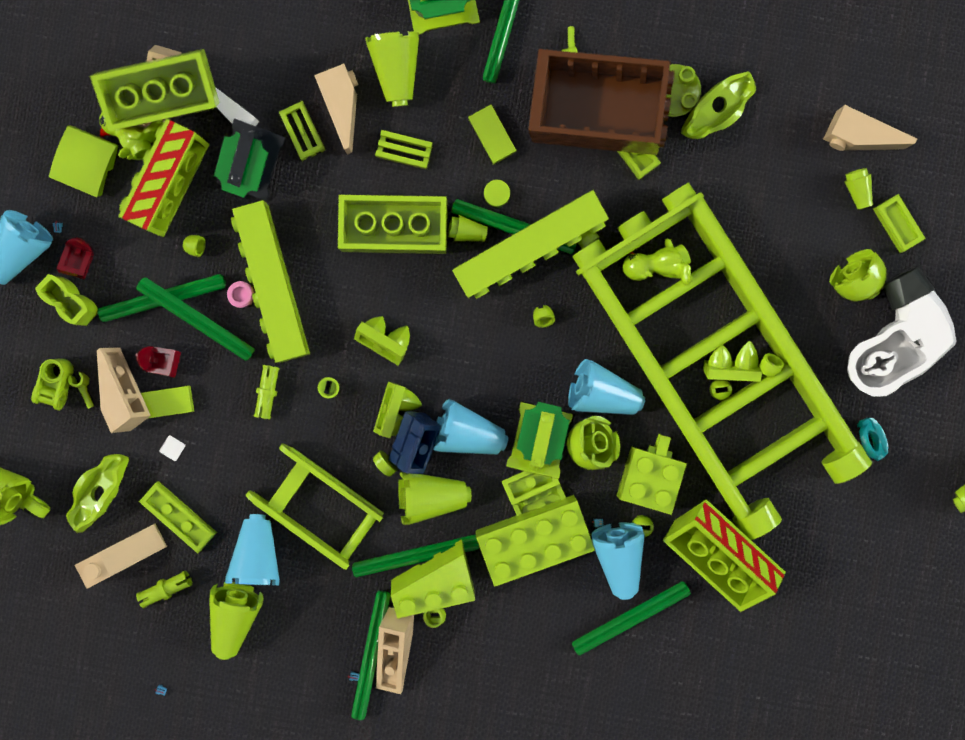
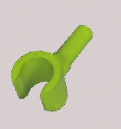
(571, 45)
(82, 386)

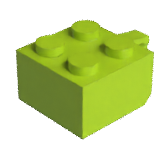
(652, 477)

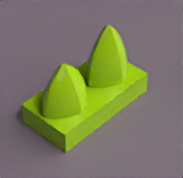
(390, 347)
(743, 369)
(394, 400)

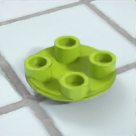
(685, 90)

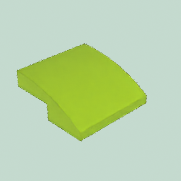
(83, 161)
(532, 491)

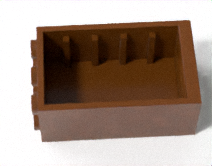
(600, 101)

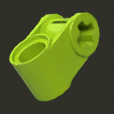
(49, 387)

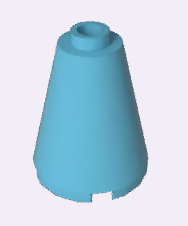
(19, 244)
(603, 391)
(468, 432)
(254, 554)
(620, 556)

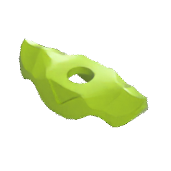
(735, 93)
(85, 507)

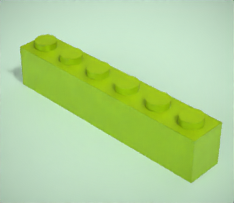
(530, 244)
(271, 282)

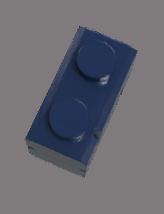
(414, 442)

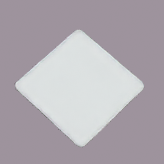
(172, 448)

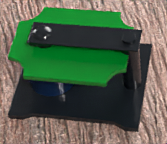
(248, 160)

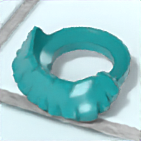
(878, 436)

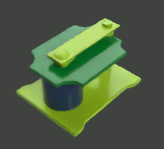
(441, 13)
(540, 439)

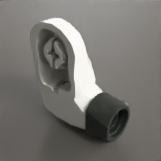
(907, 345)

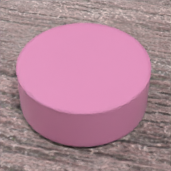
(240, 294)

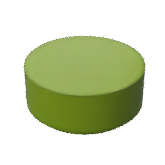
(496, 193)
(383, 464)
(36, 506)

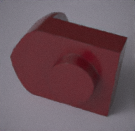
(75, 258)
(158, 360)

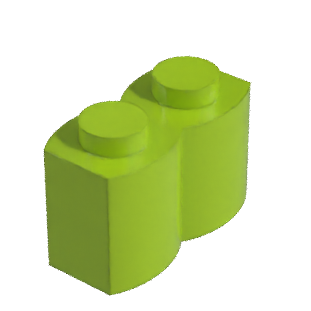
(67, 300)

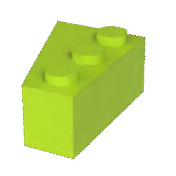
(434, 584)

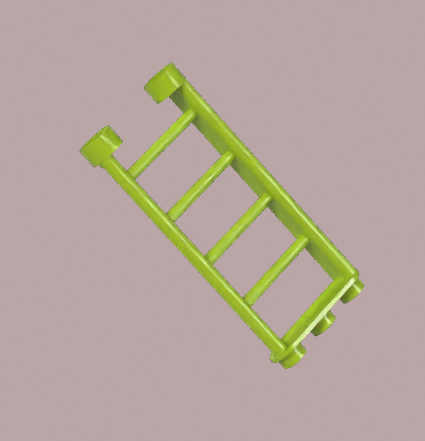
(842, 464)

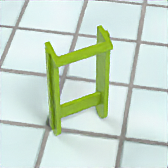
(289, 488)

